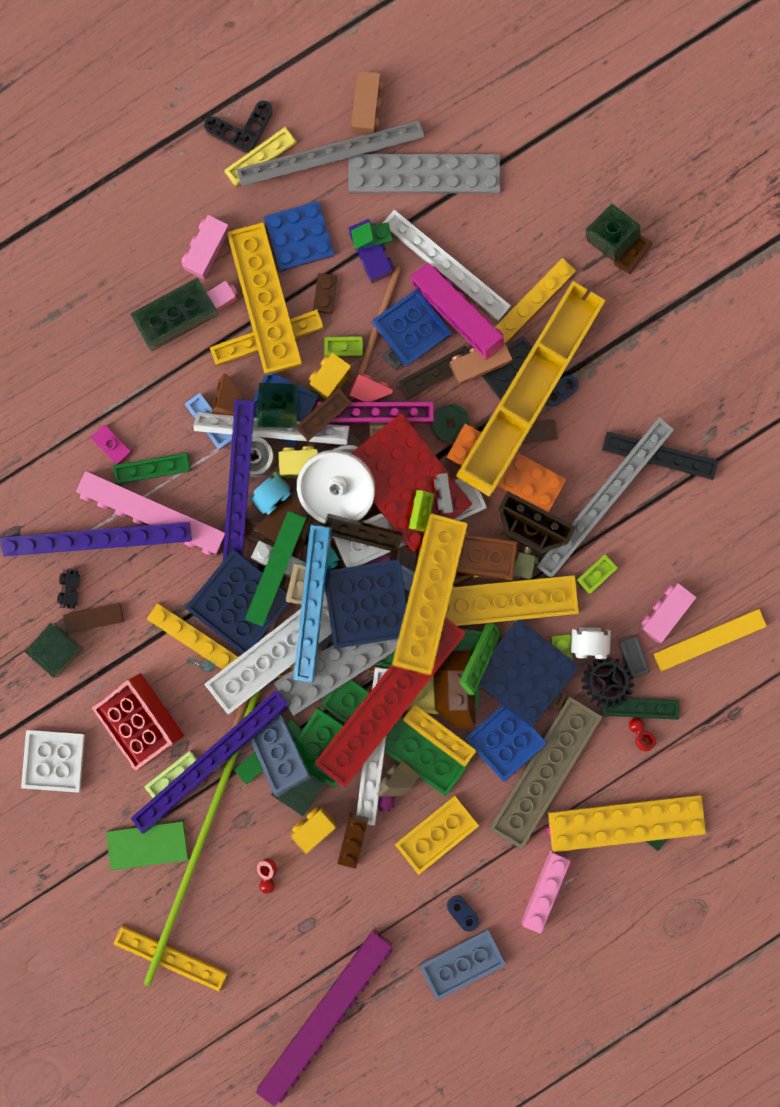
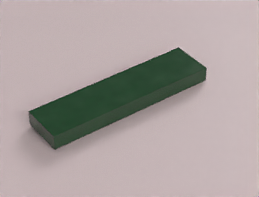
(644, 708)

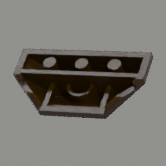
(533, 525)

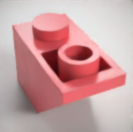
(366, 390)

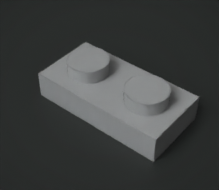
(444, 501)

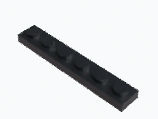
(663, 457)

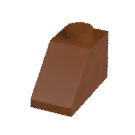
(225, 396)

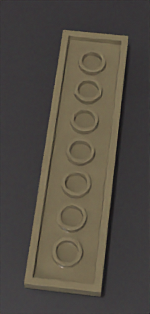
(545, 773)

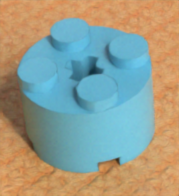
(269, 493)

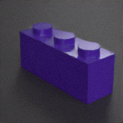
(373, 258)

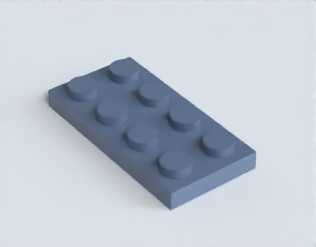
(279, 757)
(462, 964)

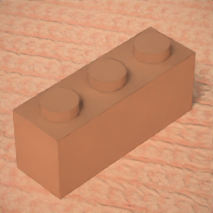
(366, 102)
(475, 365)

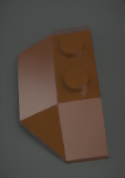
(449, 695)

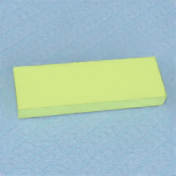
(171, 773)

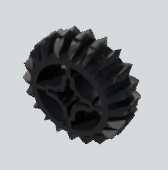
(614, 684)

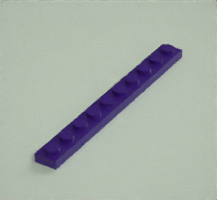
(239, 476)
(96, 539)
(210, 762)

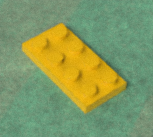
(436, 834)

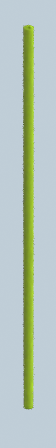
(195, 856)

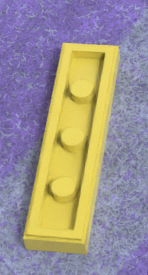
(268, 150)

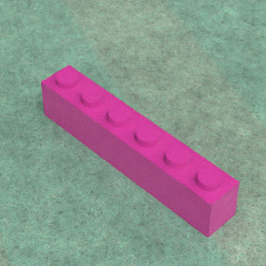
(457, 310)
(384, 412)

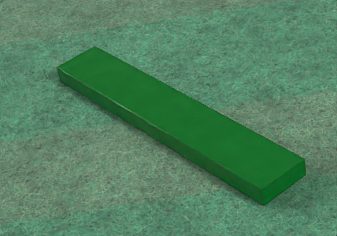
(275, 568)

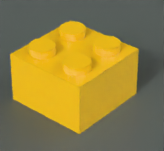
(330, 376)
(314, 829)

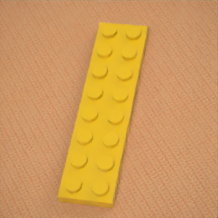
(264, 299)
(429, 594)
(512, 601)
(626, 823)

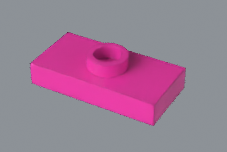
(111, 444)

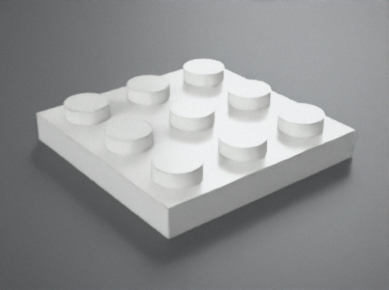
(53, 761)

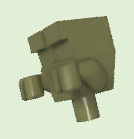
(525, 562)

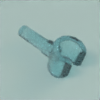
(206, 666)

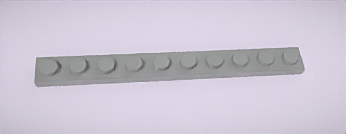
(330, 153)
(607, 495)

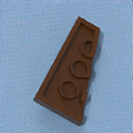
(272, 524)

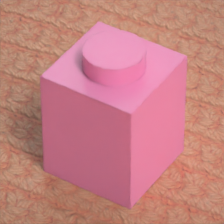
(222, 296)

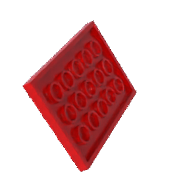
(399, 468)

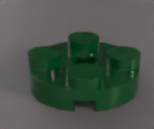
(445, 413)

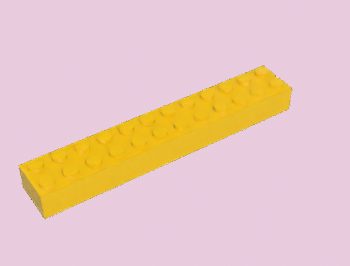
(530, 389)

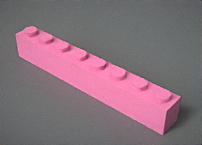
(147, 511)

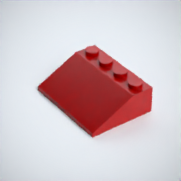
(137, 721)

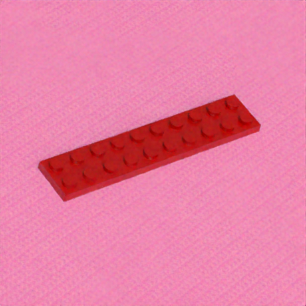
(380, 712)

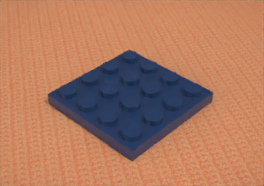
(227, 598)
(365, 603)
(526, 673)

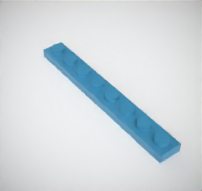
(312, 603)

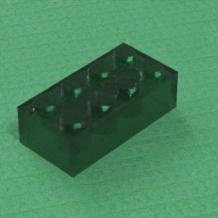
(174, 314)

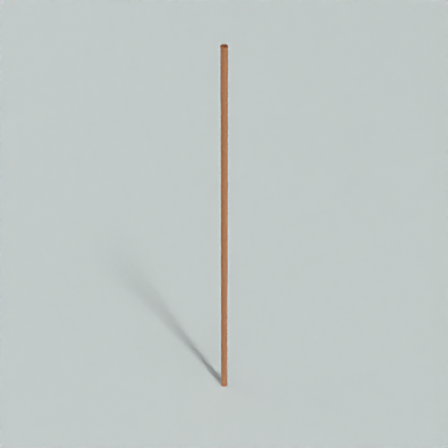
(362, 369)

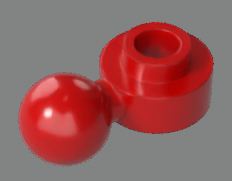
(636, 725)
(266, 870)

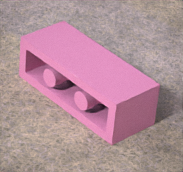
(205, 246)
(667, 612)

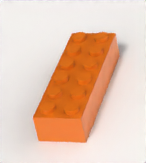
(520, 478)

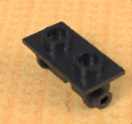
(66, 596)

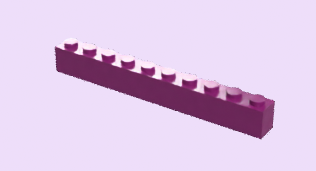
(324, 1017)

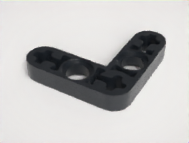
(246, 133)

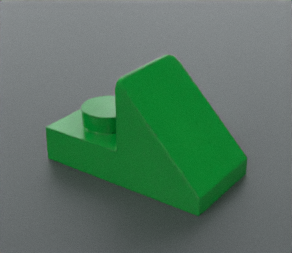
(370, 236)

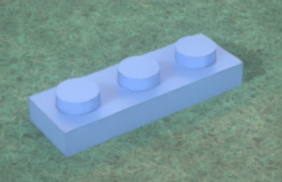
(199, 404)

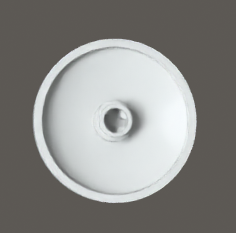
(335, 485)

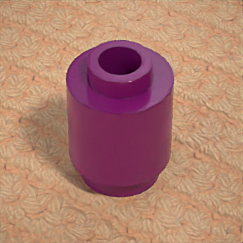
(385, 803)

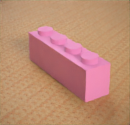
(545, 891)

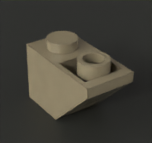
(399, 780)

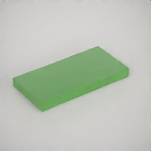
(157, 846)

